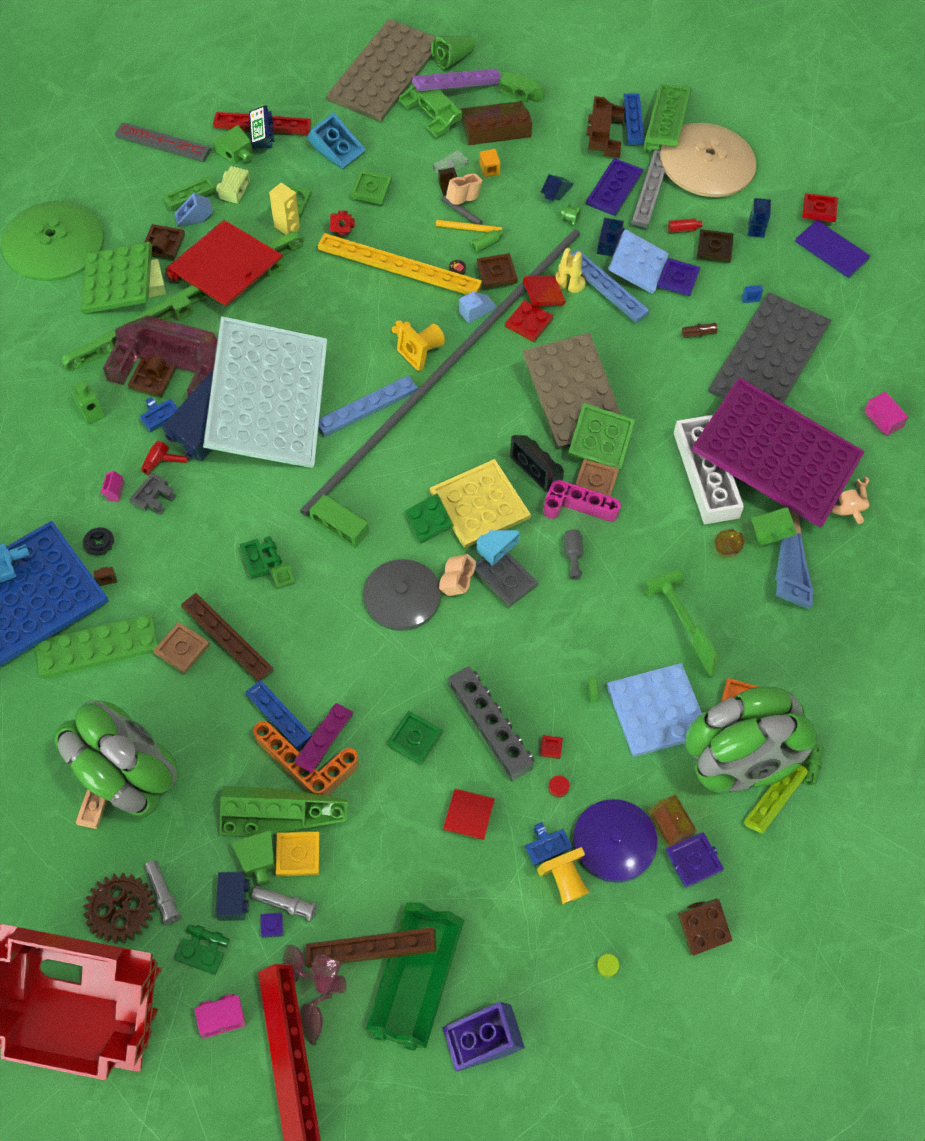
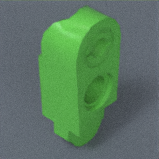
(520, 87)

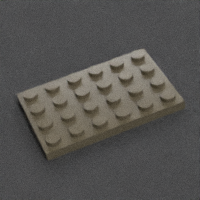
(564, 379)

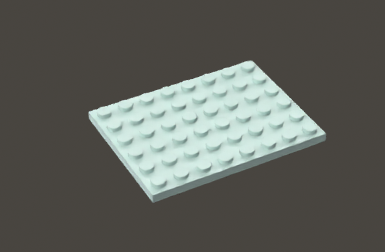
(266, 393)

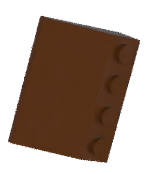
(496, 123)

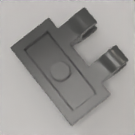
(149, 491)

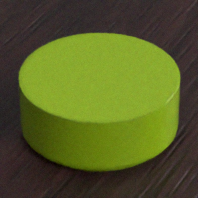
(608, 965)

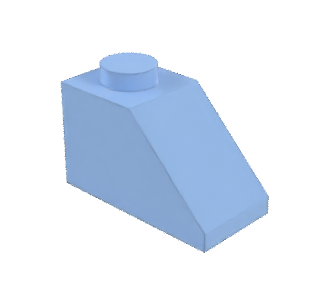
(475, 306)

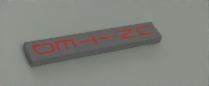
(163, 142)

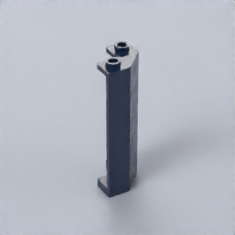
(189, 421)

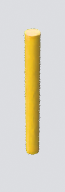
(466, 226)

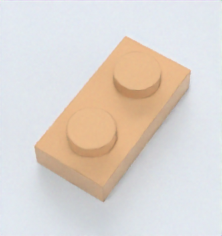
(91, 811)

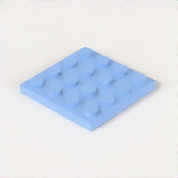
(654, 708)

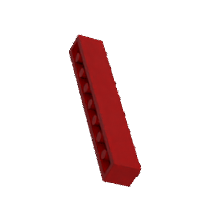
(288, 1054)

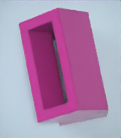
(113, 486)

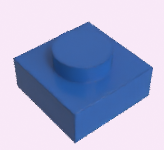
(752, 294)

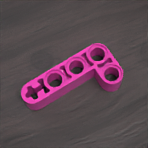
(605, 508)

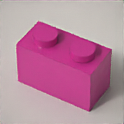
(886, 413)
(220, 1016)

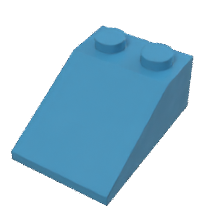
(335, 141)

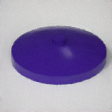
(616, 840)

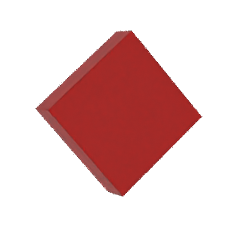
(551, 747)

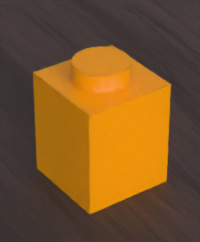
(489, 163)

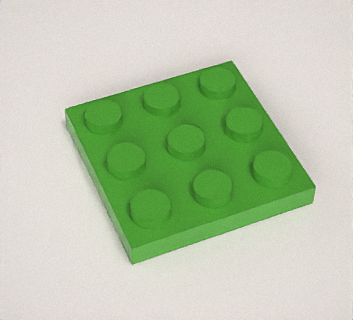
(601, 436)

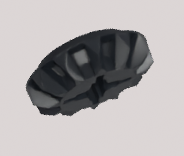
(98, 534)

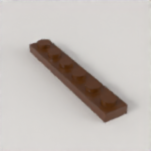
(227, 637)
(374, 946)

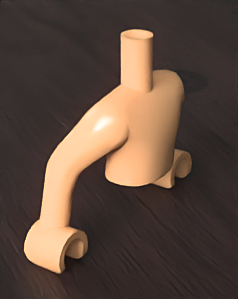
(852, 503)

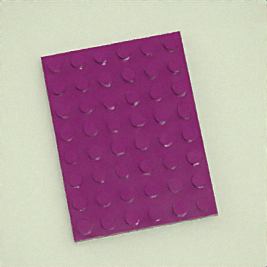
(778, 451)

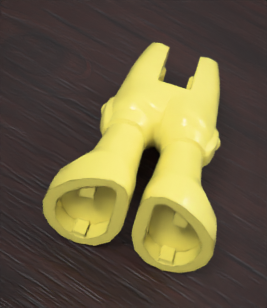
(571, 266)

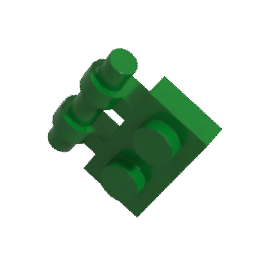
(255, 559)
(201, 956)

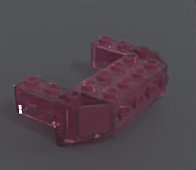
(174, 342)

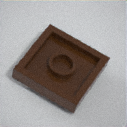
(497, 270)

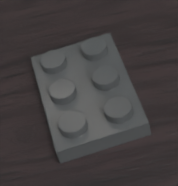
(506, 578)

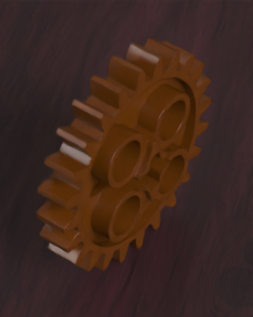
(103, 898)

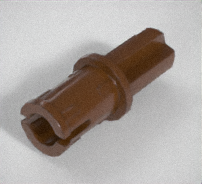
(699, 330)

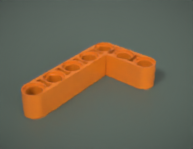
(313, 779)

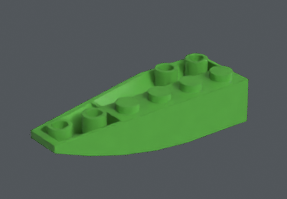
(258, 810)

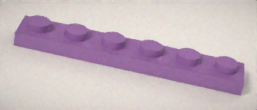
(456, 79)

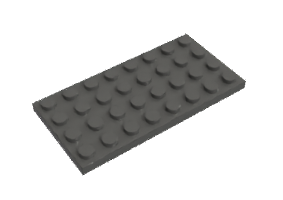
(772, 348)

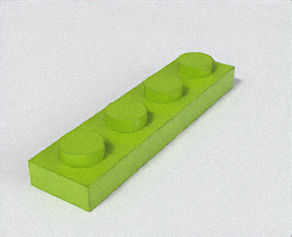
(774, 800)

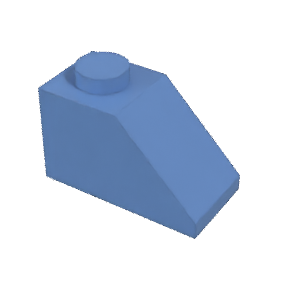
(194, 210)

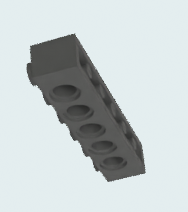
(513, 766)

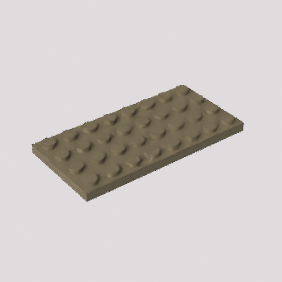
(383, 70)

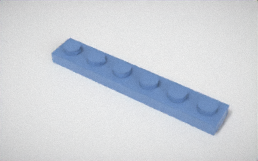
(612, 290)
(366, 406)

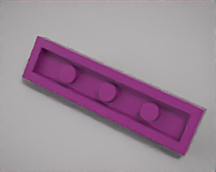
(323, 737)

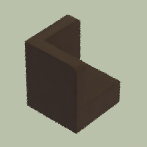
(444, 177)

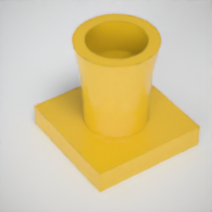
(414, 345)
(566, 875)

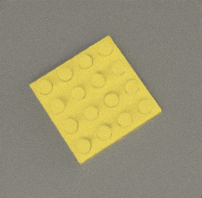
(481, 502)

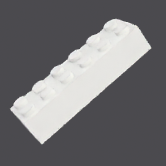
(711, 485)

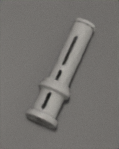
(165, 900)
(293, 905)

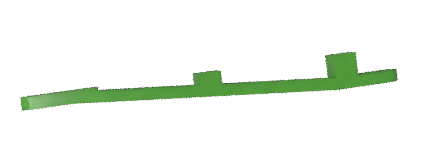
(177, 305)

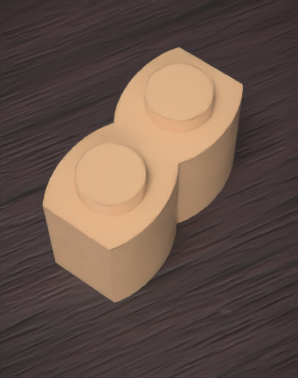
(464, 188)
(457, 575)

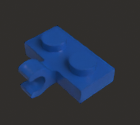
(157, 414)
(548, 845)

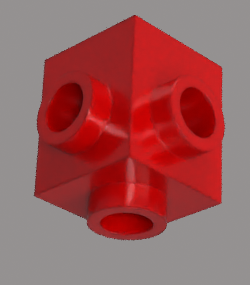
(335, 222)

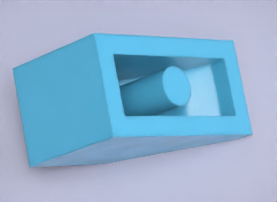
(496, 544)

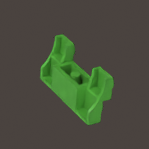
(436, 105)

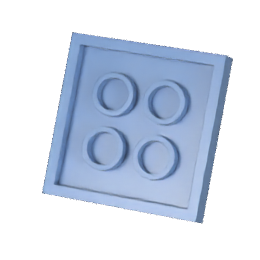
(638, 261)

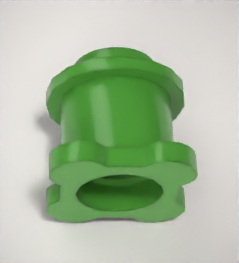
(570, 214)

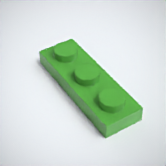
(178, 197)

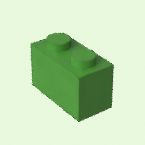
(774, 526)

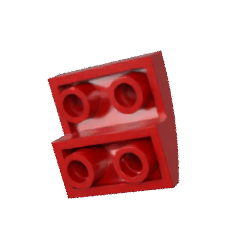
(469, 814)

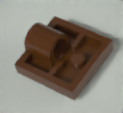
(165, 240)
(152, 376)
(704, 926)

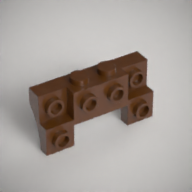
(600, 122)

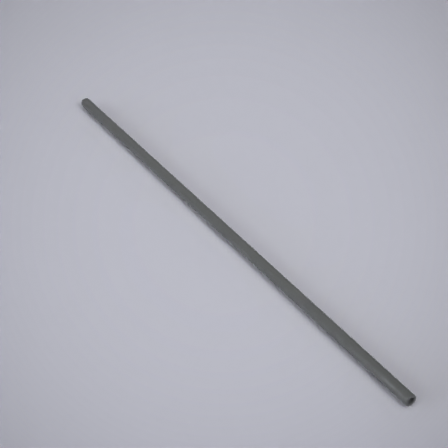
(436, 376)

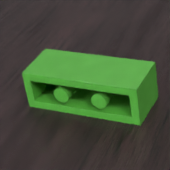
(339, 520)

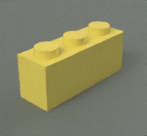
(284, 209)

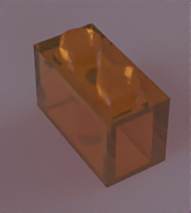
(672, 820)

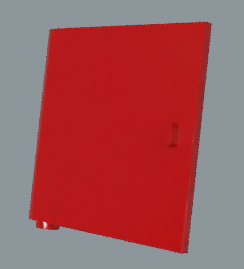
(223, 262)

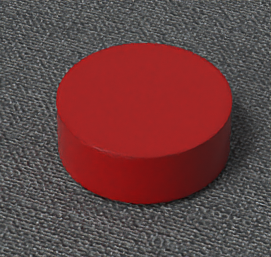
(559, 786)

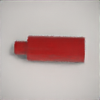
(684, 225)

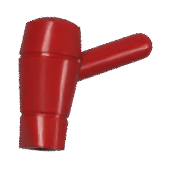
(158, 453)

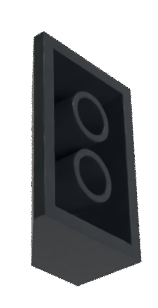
(535, 461)

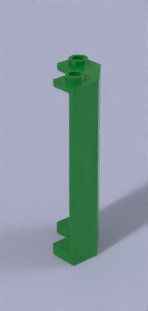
(415, 983)

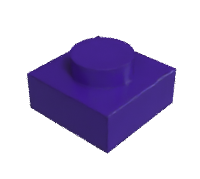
(272, 925)

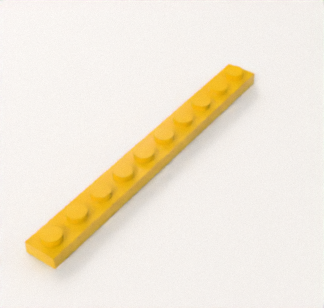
(399, 264)

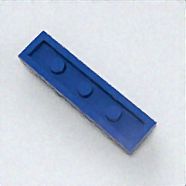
(633, 119)
(278, 715)

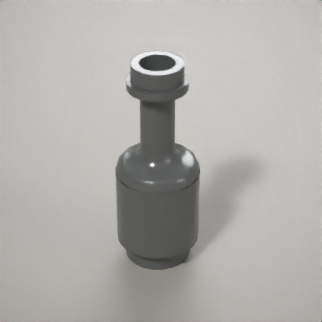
(573, 550)

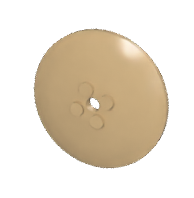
(705, 174)

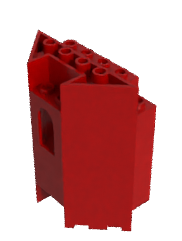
(68, 1023)

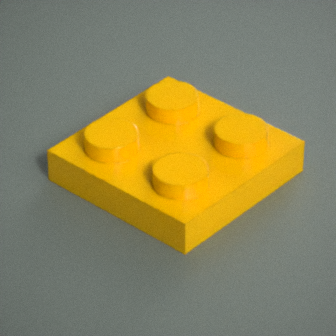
(297, 854)

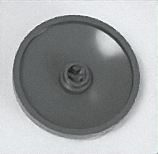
(402, 595)

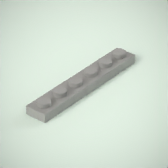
(649, 192)

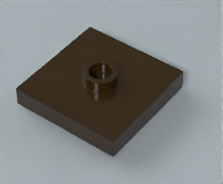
(715, 245)

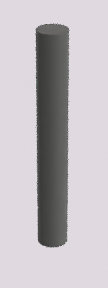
(463, 211)

